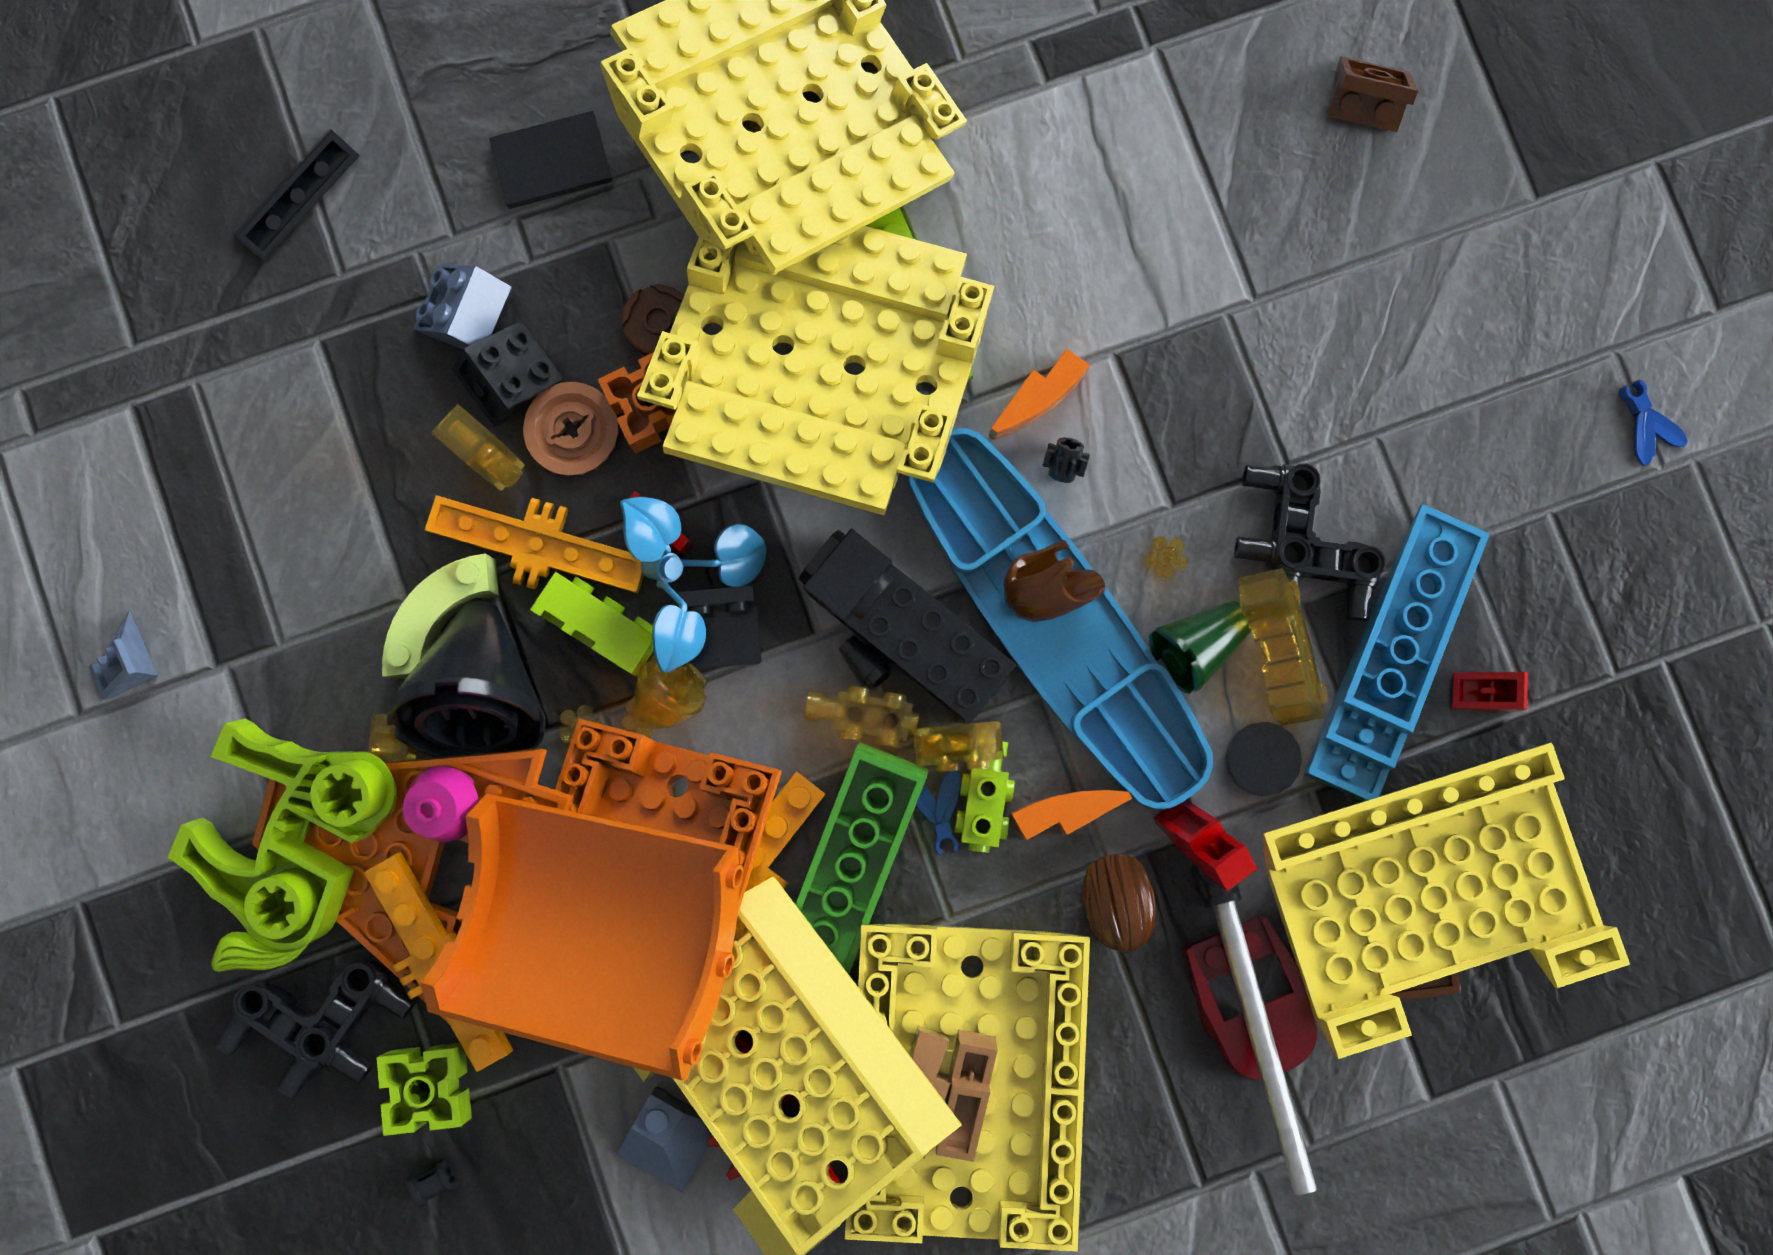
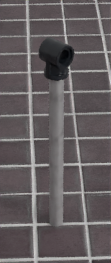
(1258, 1029)

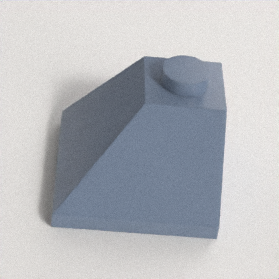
(666, 1139)

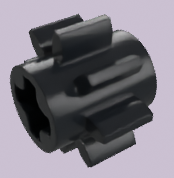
(1066, 460)

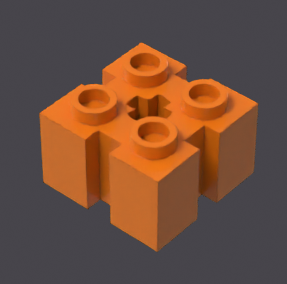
(640, 422)

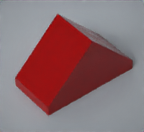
(1490, 691)

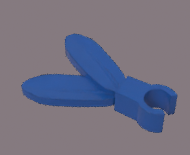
(1650, 424)
(941, 810)

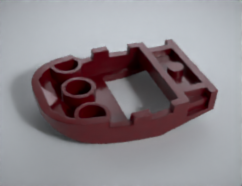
(1288, 1015)

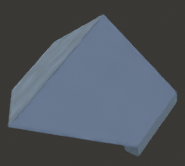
(123, 662)

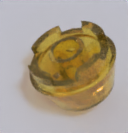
(669, 696)

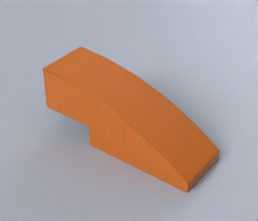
(1040, 394)
(1066, 810)

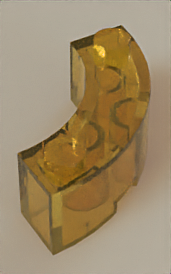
(1276, 621)

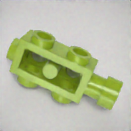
(985, 807)

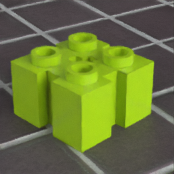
(408, 1104)

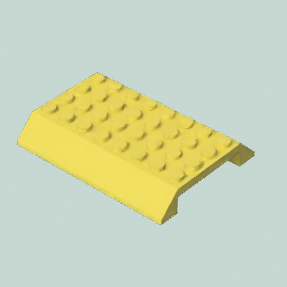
(1433, 889)

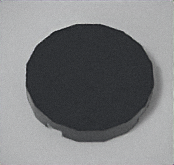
(1263, 758)

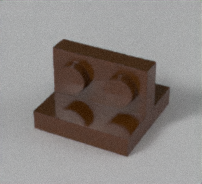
(1371, 94)

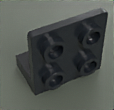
(505, 371)
(730, 626)

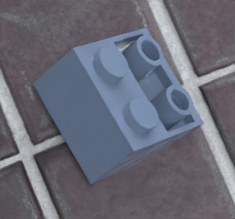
(461, 305)

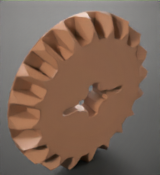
(547, 420)

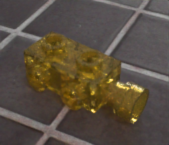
(872, 718)

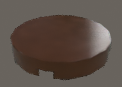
(649, 314)

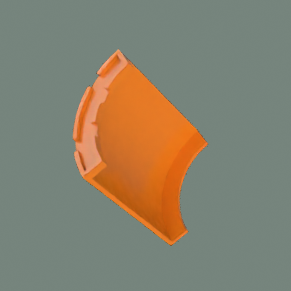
(590, 935)

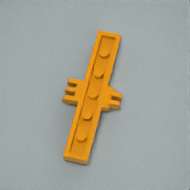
(535, 543)
(785, 817)
(425, 940)

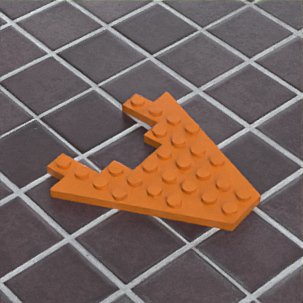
(362, 914)

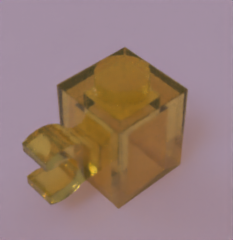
(385, 744)

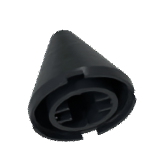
(469, 691)

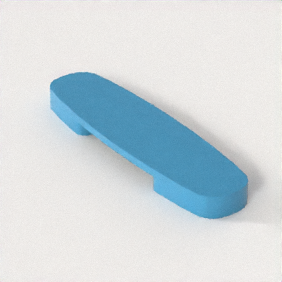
(1081, 664)

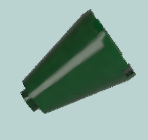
(1199, 644)

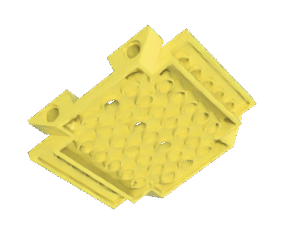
(813, 168)
(800, 414)

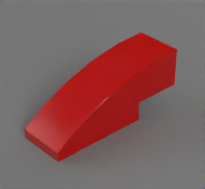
(1206, 843)

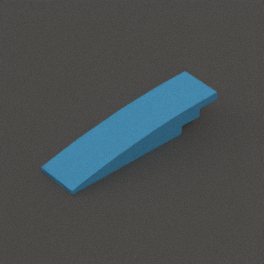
(1397, 655)

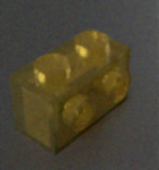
(959, 744)

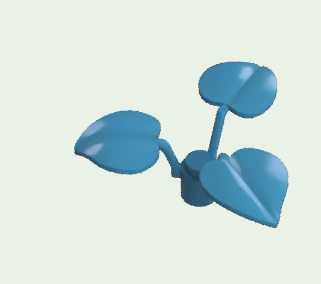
(647, 532)

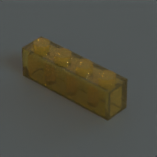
(479, 448)

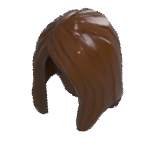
(1044, 588)
(1119, 902)

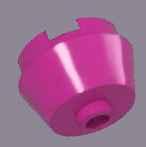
(439, 803)

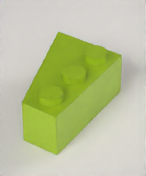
(596, 622)

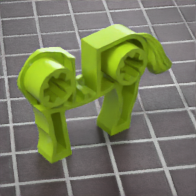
(291, 887)

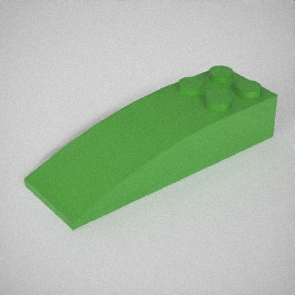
(859, 847)

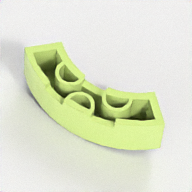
(431, 606)

